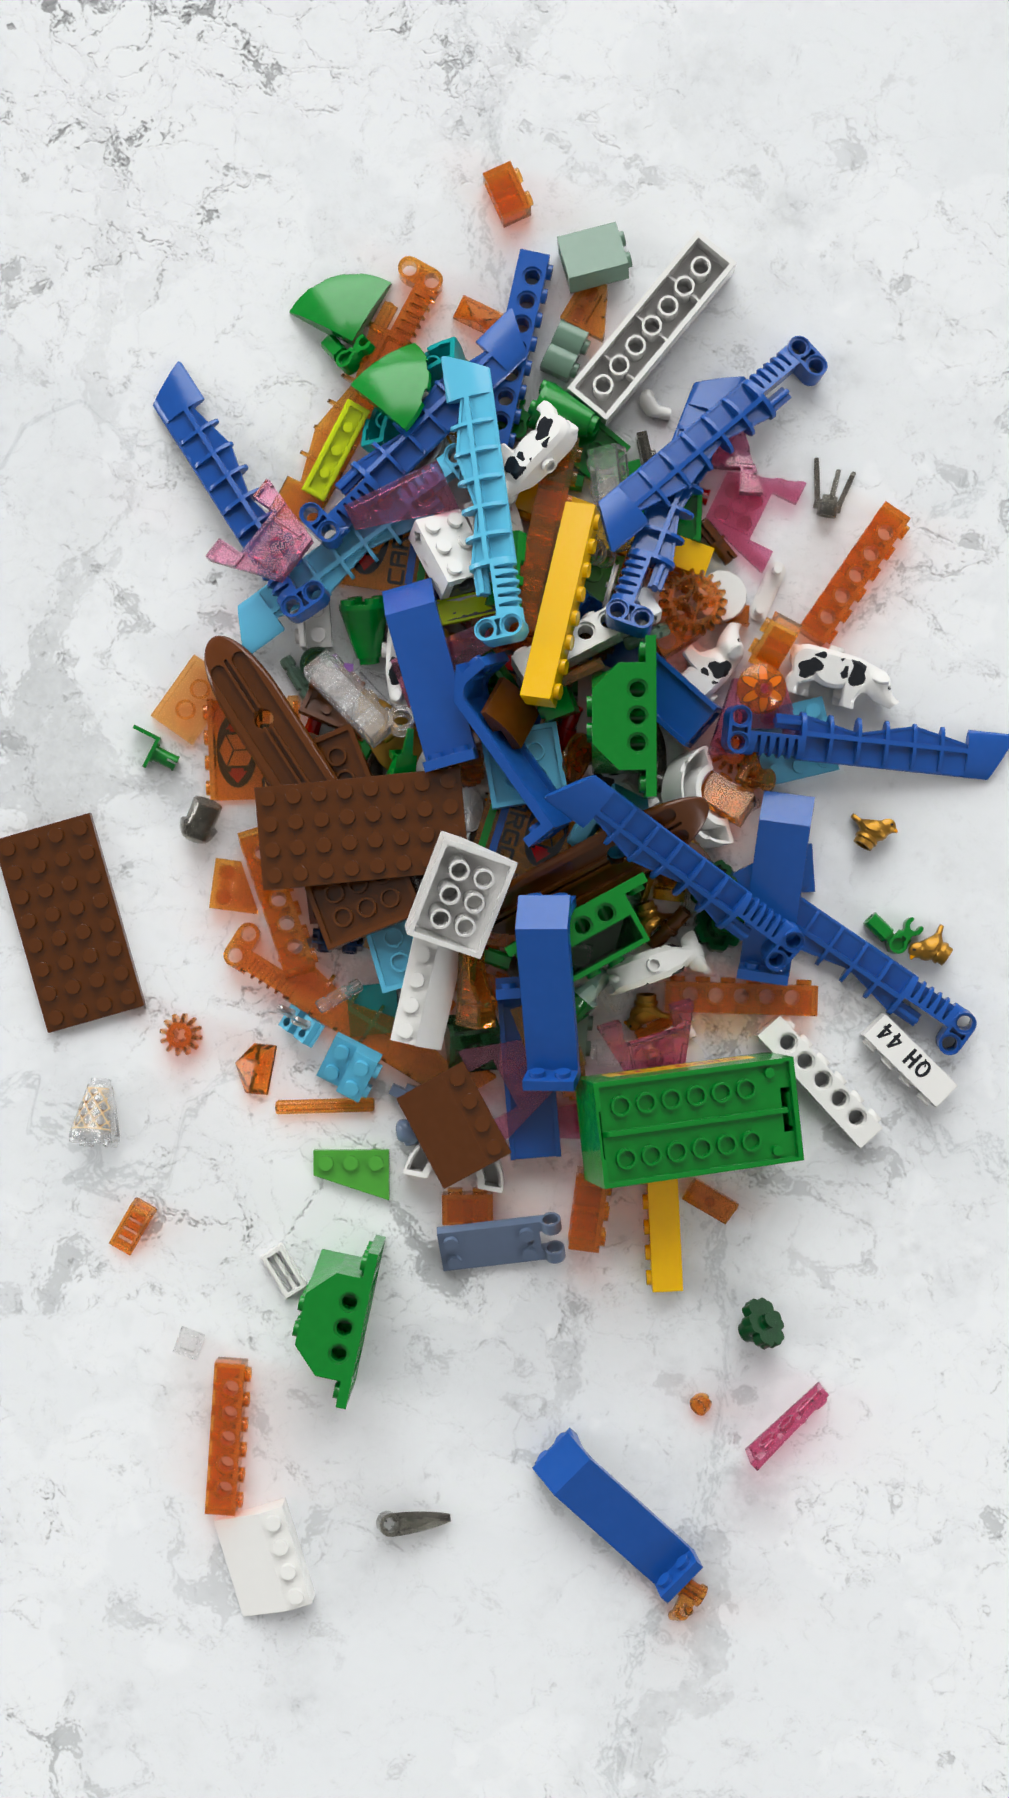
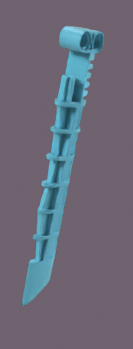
(484, 477)
(260, 612)

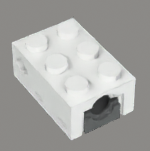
(444, 553)

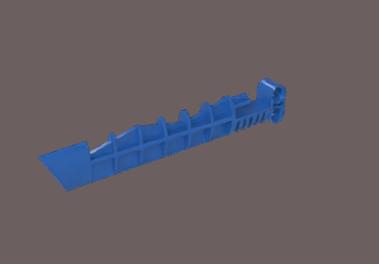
(688, 453)
(400, 455)
(223, 479)
(656, 542)
(889, 749)
(661, 851)
(876, 971)

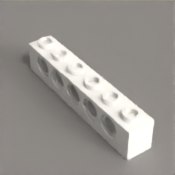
(601, 638)
(858, 1132)

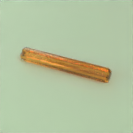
(324, 1106)

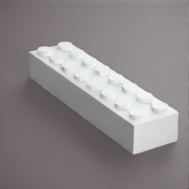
(652, 327)

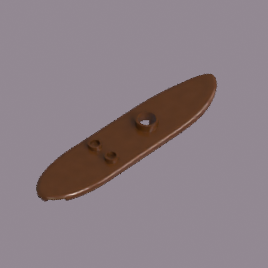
(246, 689)
(588, 869)

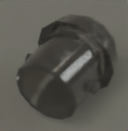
(200, 820)

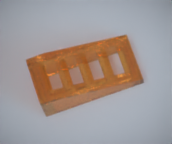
(141, 1212)

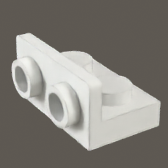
(315, 630)

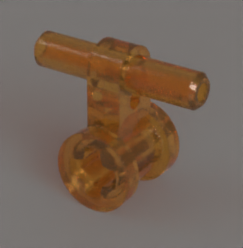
(754, 775)
(690, 1596)

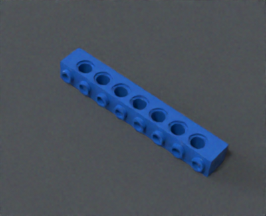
(529, 265)

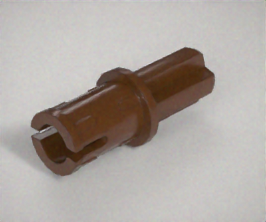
(717, 541)

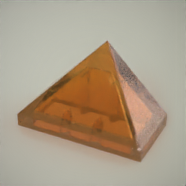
(476, 314)
(256, 1068)

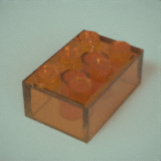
(587, 1215)

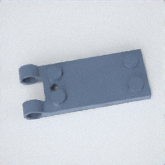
(500, 1242)

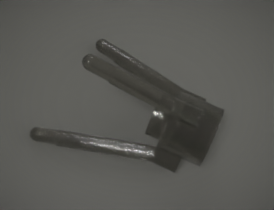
(828, 505)

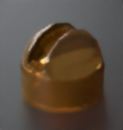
(700, 1403)

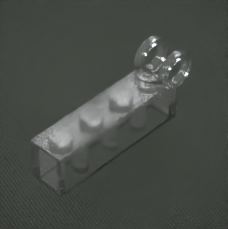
(607, 470)
(353, 701)

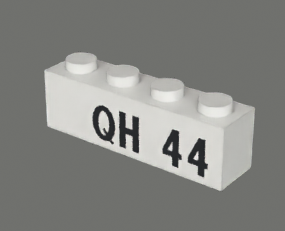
(908, 1059)

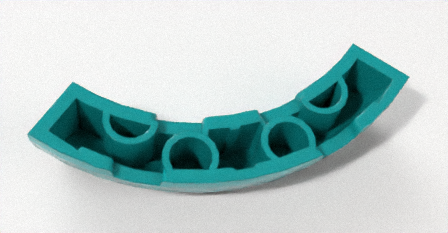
(379, 427)

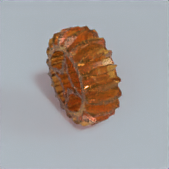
(703, 602)

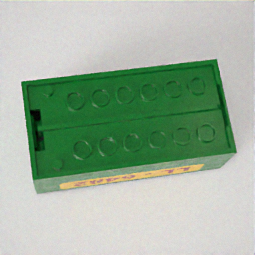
(688, 1119)

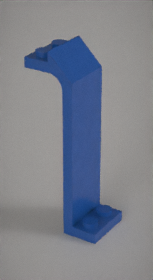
(428, 674)
(680, 704)
(517, 764)
(777, 874)
(547, 991)
(540, 1131)
(617, 1515)

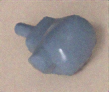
(405, 1133)

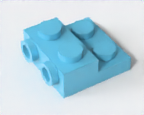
(350, 1067)

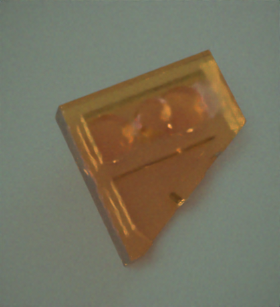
(588, 311)
(230, 888)

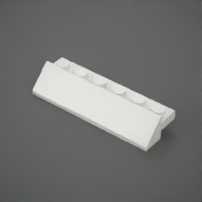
(426, 995)

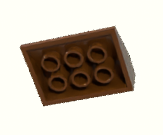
(453, 1125)

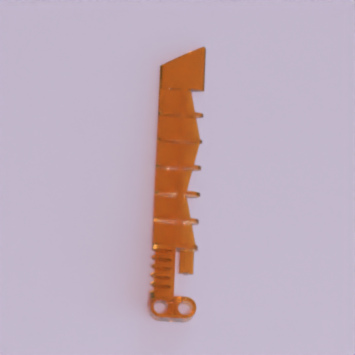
(385, 342)
(348, 1018)

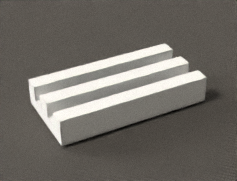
(273, 1252)

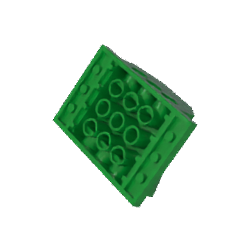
(626, 719)
(608, 925)
(337, 1314)

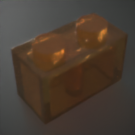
(507, 194)
(776, 640)
(728, 798)
(466, 1206)

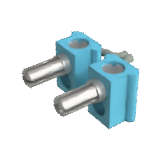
(300, 1024)

